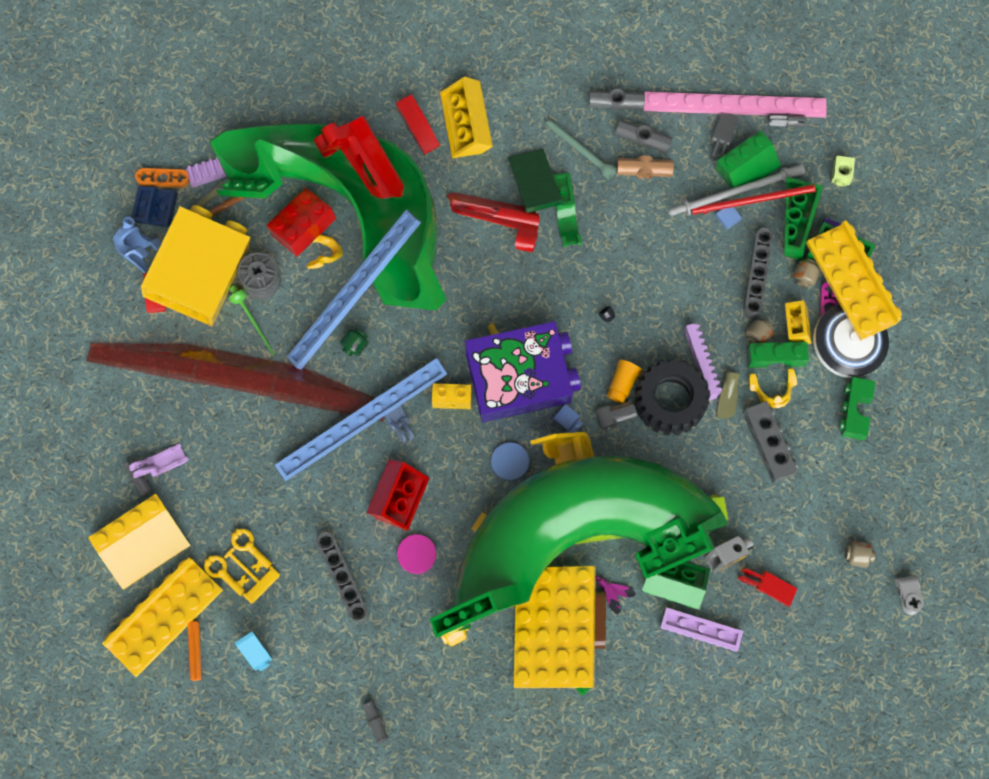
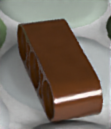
(600, 619)

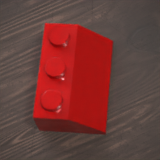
(398, 495)

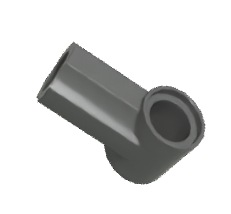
(611, 416)

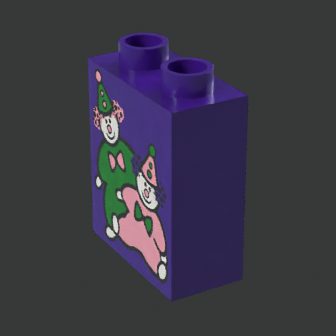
(521, 371)

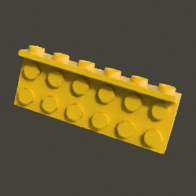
(854, 281)
(162, 616)

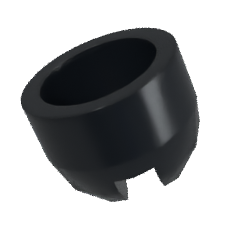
(607, 314)

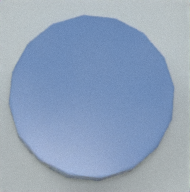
(510, 461)

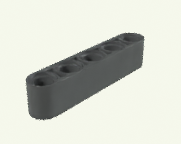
(761, 265)
(336, 570)

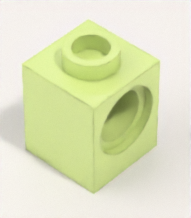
(845, 164)

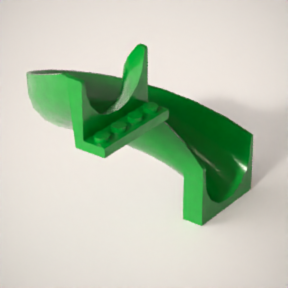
(264, 154)
(568, 506)

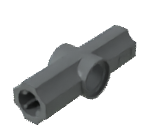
(629, 100)
(632, 132)

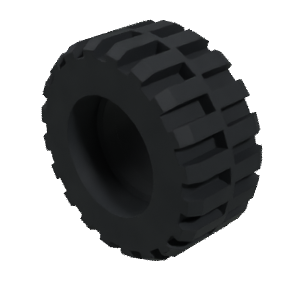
(672, 421)

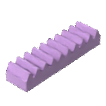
(205, 172)
(701, 359)
(701, 629)

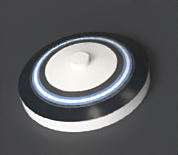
(841, 348)

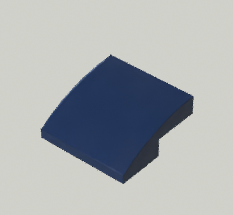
(154, 206)

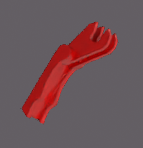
(770, 586)

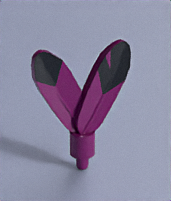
(612, 591)

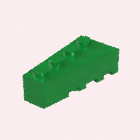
(799, 218)

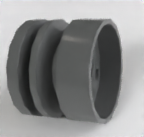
(261, 285)

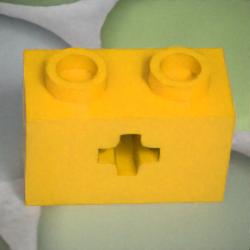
(798, 322)
(451, 396)

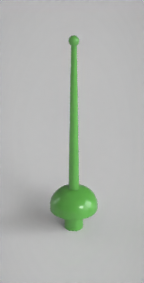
(238, 297)

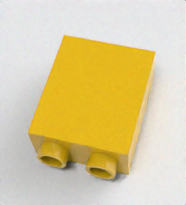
(196, 264)

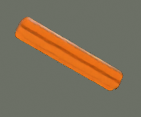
(194, 651)

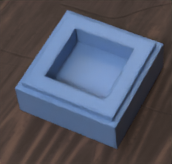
(728, 217)
(566, 417)

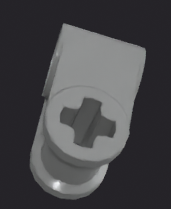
(909, 591)

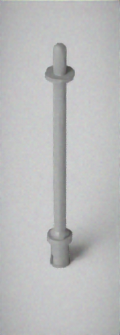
(686, 207)

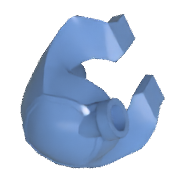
(131, 243)

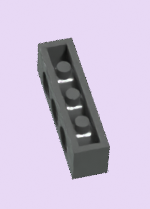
(776, 470)

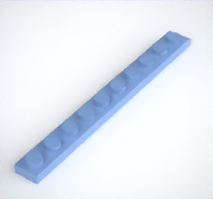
(353, 289)
(361, 419)

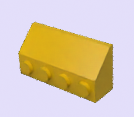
(466, 118)

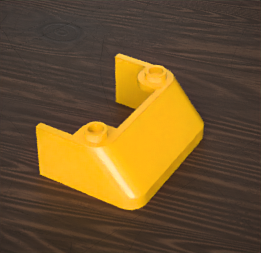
(566, 446)

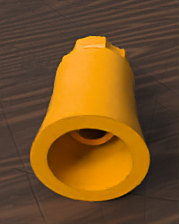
(623, 381)

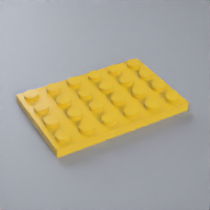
(557, 631)

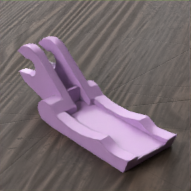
(160, 462)

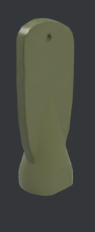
(728, 396)

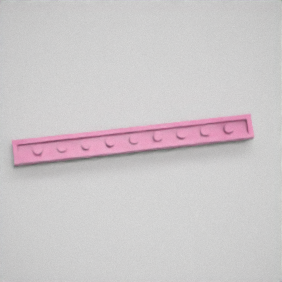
(734, 104)

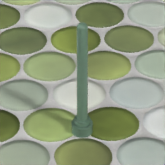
(607, 170)

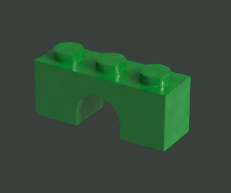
(790, 353)
(854, 424)

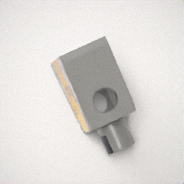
(728, 553)

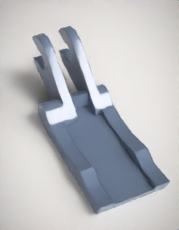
(396, 420)

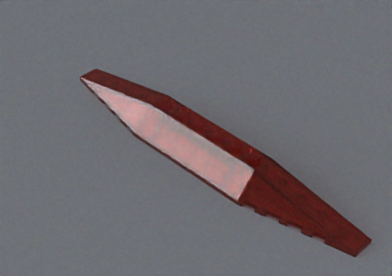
(233, 372)

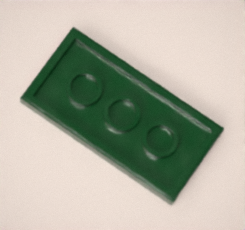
(535, 181)

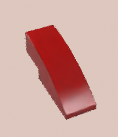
(417, 124)

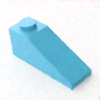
(254, 651)

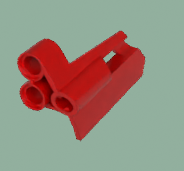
(362, 147)
(499, 213)

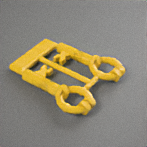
(261, 585)

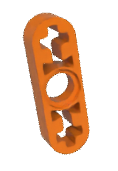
(157, 172)

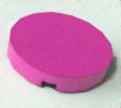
(416, 554)

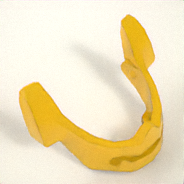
(335, 247)
(777, 401)

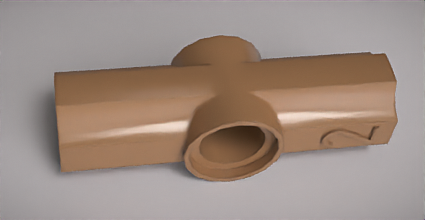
(645, 167)

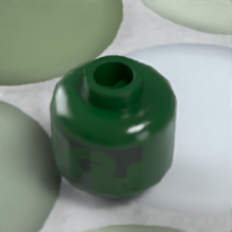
(354, 342)

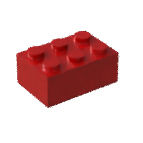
(301, 222)

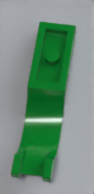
(566, 213)

